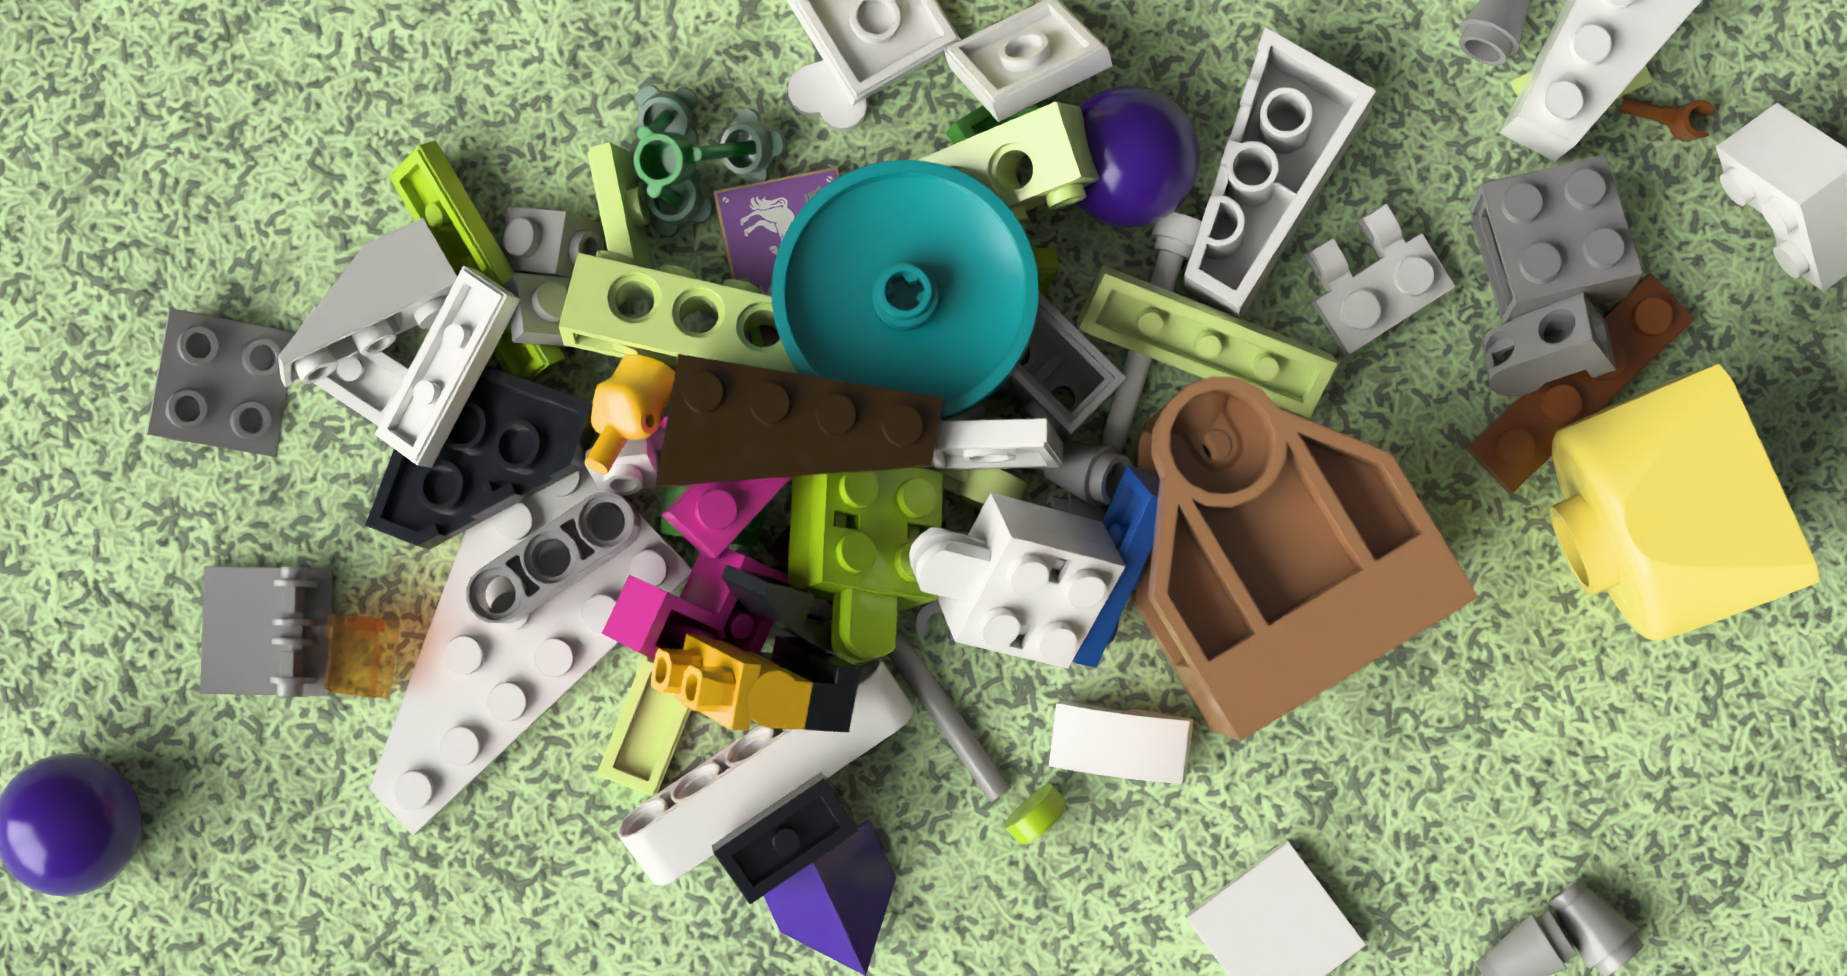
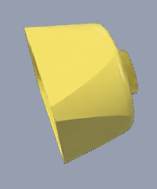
(1676, 507)

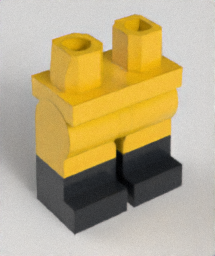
(782, 689)

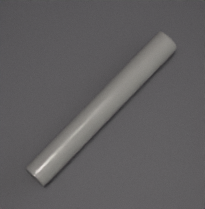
(948, 719)

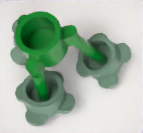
(668, 159)

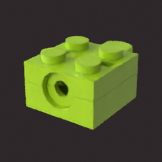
(854, 549)

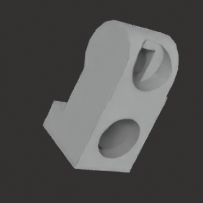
(1548, 346)

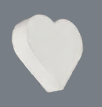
(817, 93)

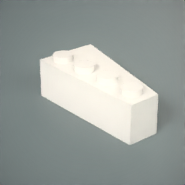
(1586, 66)
(1272, 169)

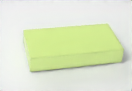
(644, 735)

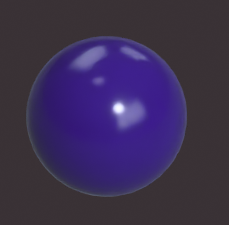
(1141, 154)
(68, 824)

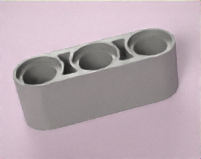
(522, 561)

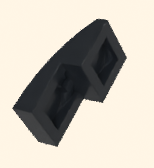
(779, 604)

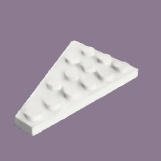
(492, 681)

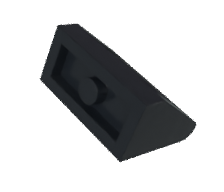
(786, 837)

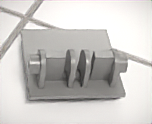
(219, 383)
(265, 630)

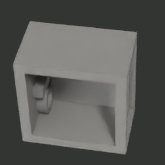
(1556, 237)
(1061, 359)

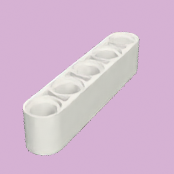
(686, 818)

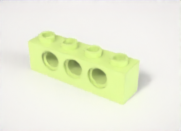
(1052, 140)
(608, 279)

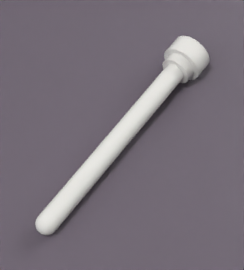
(1175, 243)

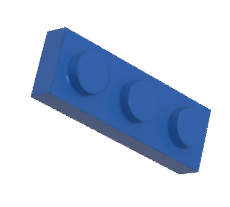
(1132, 528)

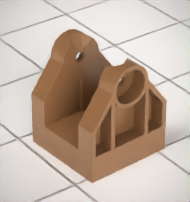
(1279, 554)

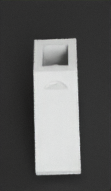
(380, 294)

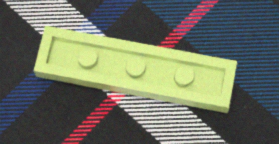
(1204, 340)

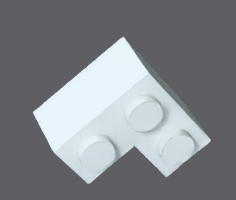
(1799, 187)

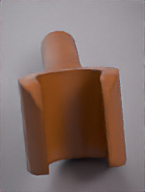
(1675, 118)

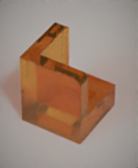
(360, 655)

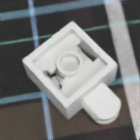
(1020, 578)

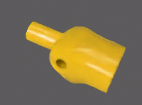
(628, 407)

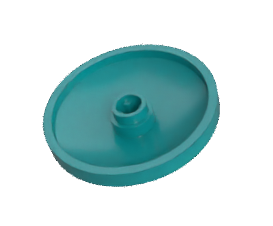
(907, 284)

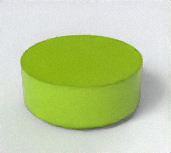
(1036, 814)

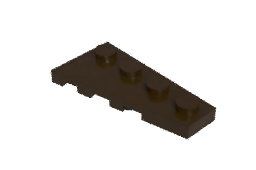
(778, 424)

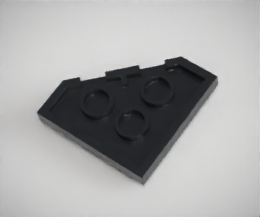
(499, 452)

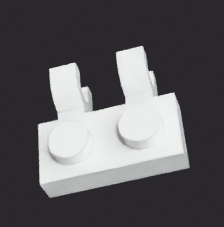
(1382, 293)

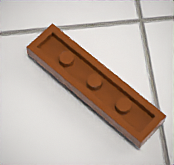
(1524, 432)

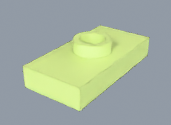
(620, 203)

